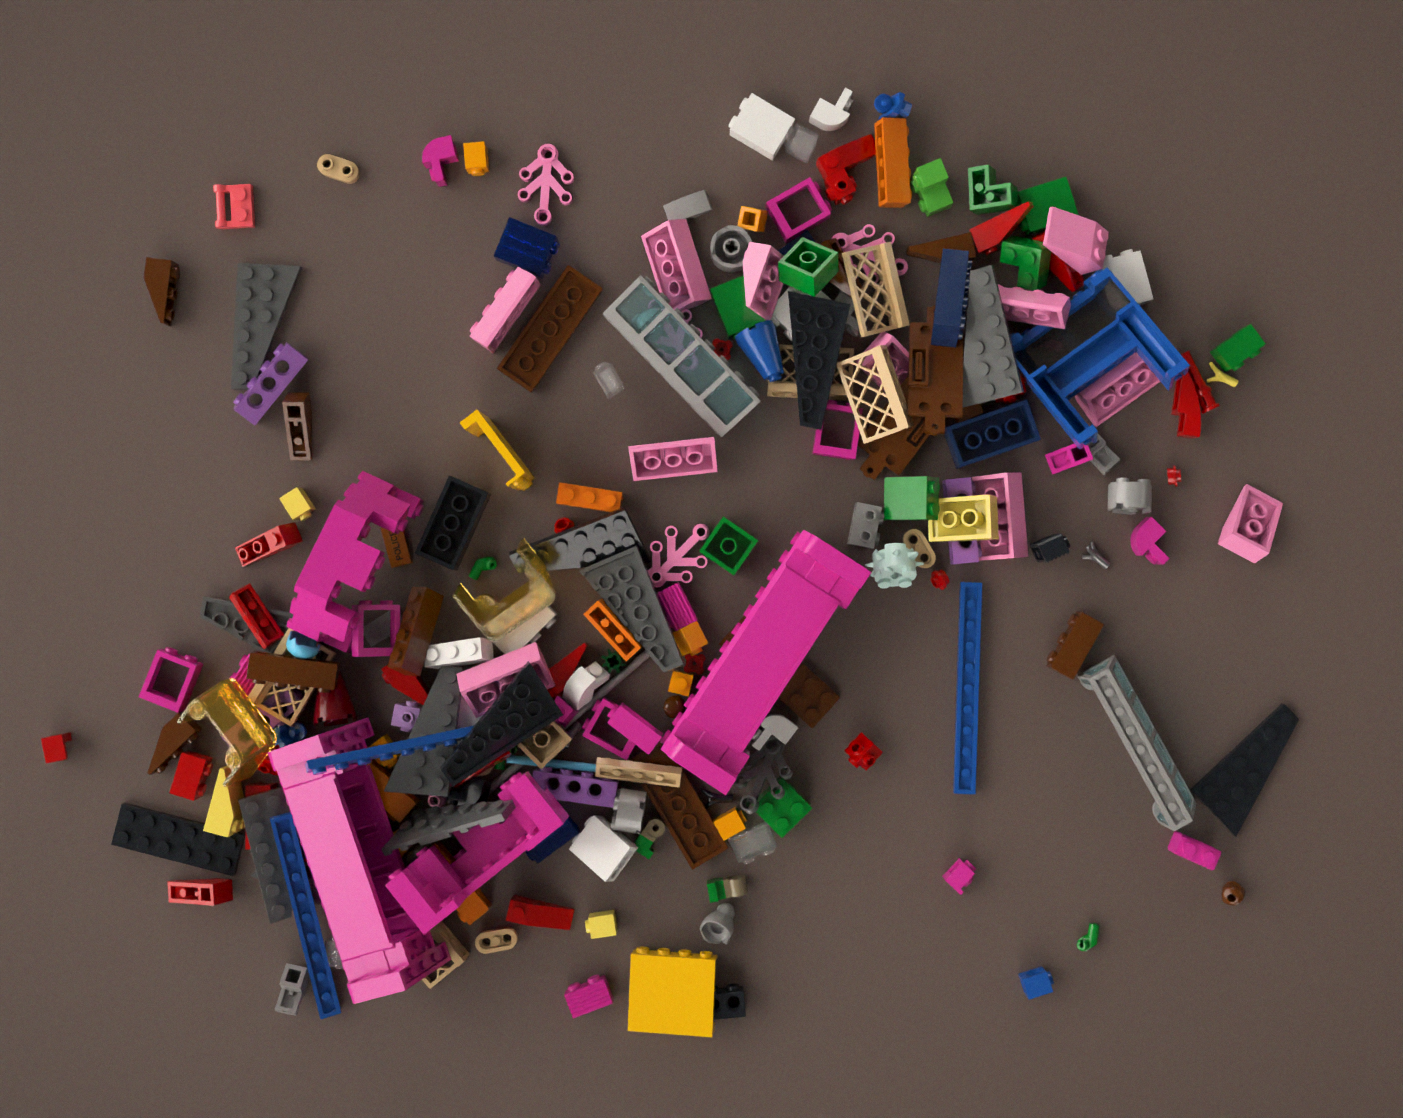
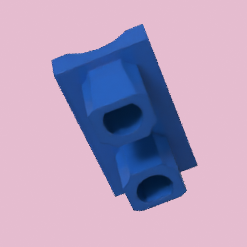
(892, 106)
(288, 735)

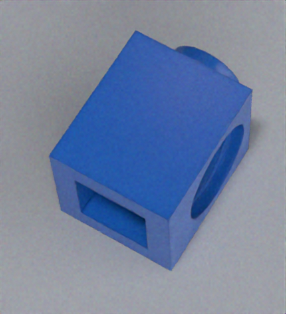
(1036, 982)

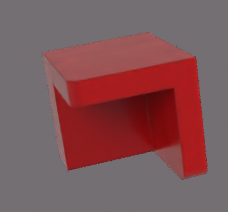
(55, 748)

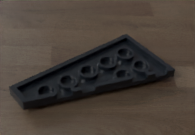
(1239, 777)

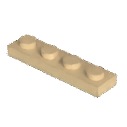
(638, 772)

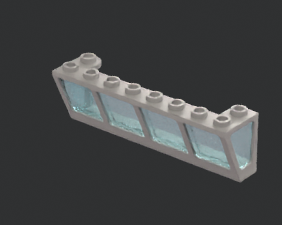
(681, 356)
(1173, 800)

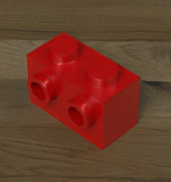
(191, 775)

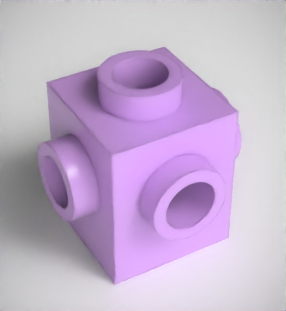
(400, 715)

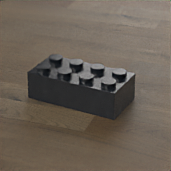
(453, 523)

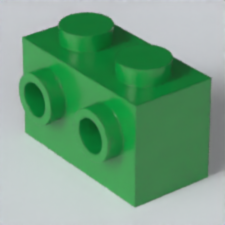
(1237, 348)

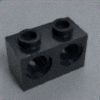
(724, 1008)

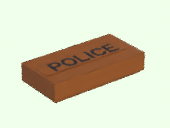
(396, 548)

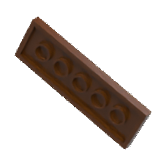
(550, 329)
(804, 692)
(683, 813)

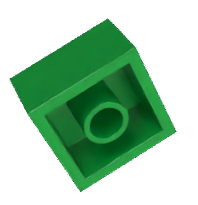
(808, 266)
(728, 546)
(784, 812)

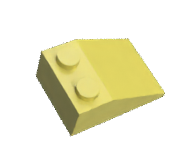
(965, 519)
(224, 811)

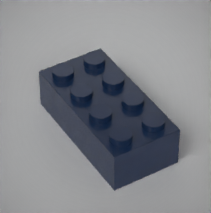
(951, 298)
(991, 434)

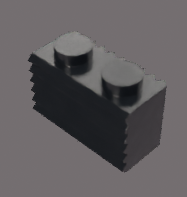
(1050, 548)

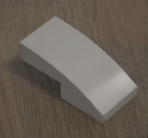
(688, 206)
(1103, 457)

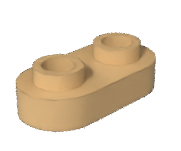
(337, 169)
(921, 546)
(497, 940)

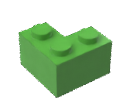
(930, 185)

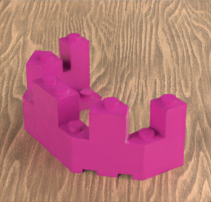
(344, 558)
(434, 888)

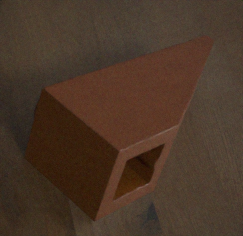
(161, 281)
(171, 741)

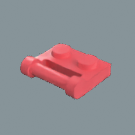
(241, 206)

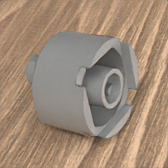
(721, 242)
(1129, 497)
(629, 811)

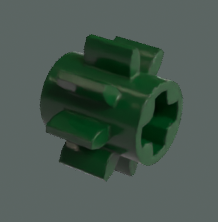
(607, 663)

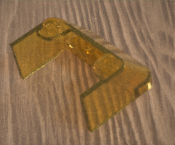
(501, 618)
(238, 724)

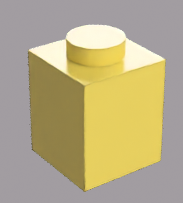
(297, 504)
(601, 924)

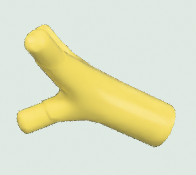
(1221, 376)

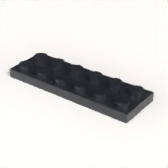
(176, 839)

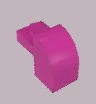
(438, 153)
(1068, 457)
(1144, 539)

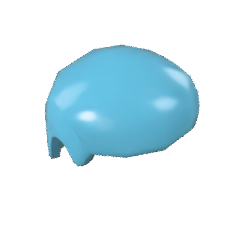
(301, 646)

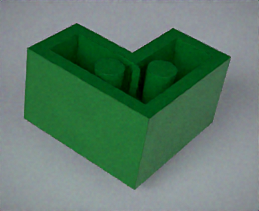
(986, 195)
(1031, 258)

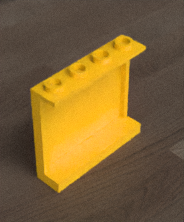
(478, 424)
(672, 992)

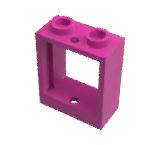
(780, 221)
(849, 454)
(358, 635)
(165, 700)
(589, 724)
(634, 727)

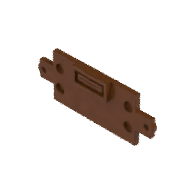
(934, 377)
(894, 449)

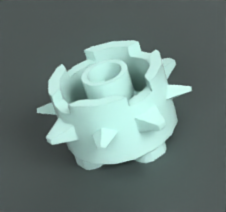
(894, 565)

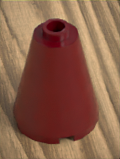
(334, 707)

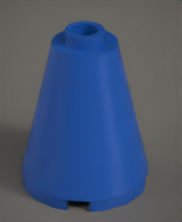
(762, 349)

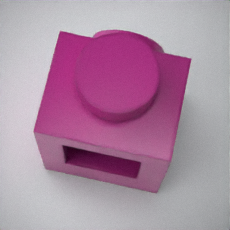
(567, 711)
(960, 875)

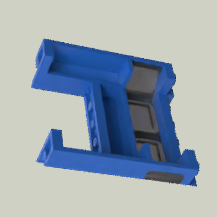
(1099, 334)

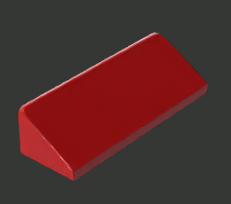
(256, 616)

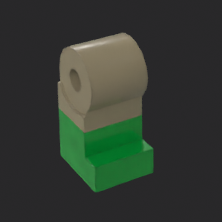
(654, 828)
(726, 887)

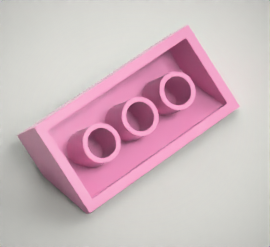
(676, 264)
(1035, 307)
(505, 309)
(1116, 389)
(673, 459)
(1011, 515)
(486, 681)

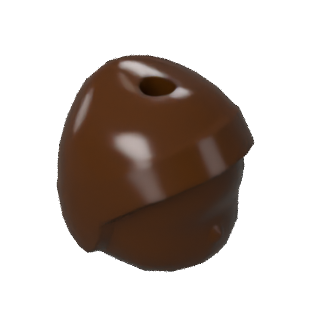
(673, 706)
(1233, 893)

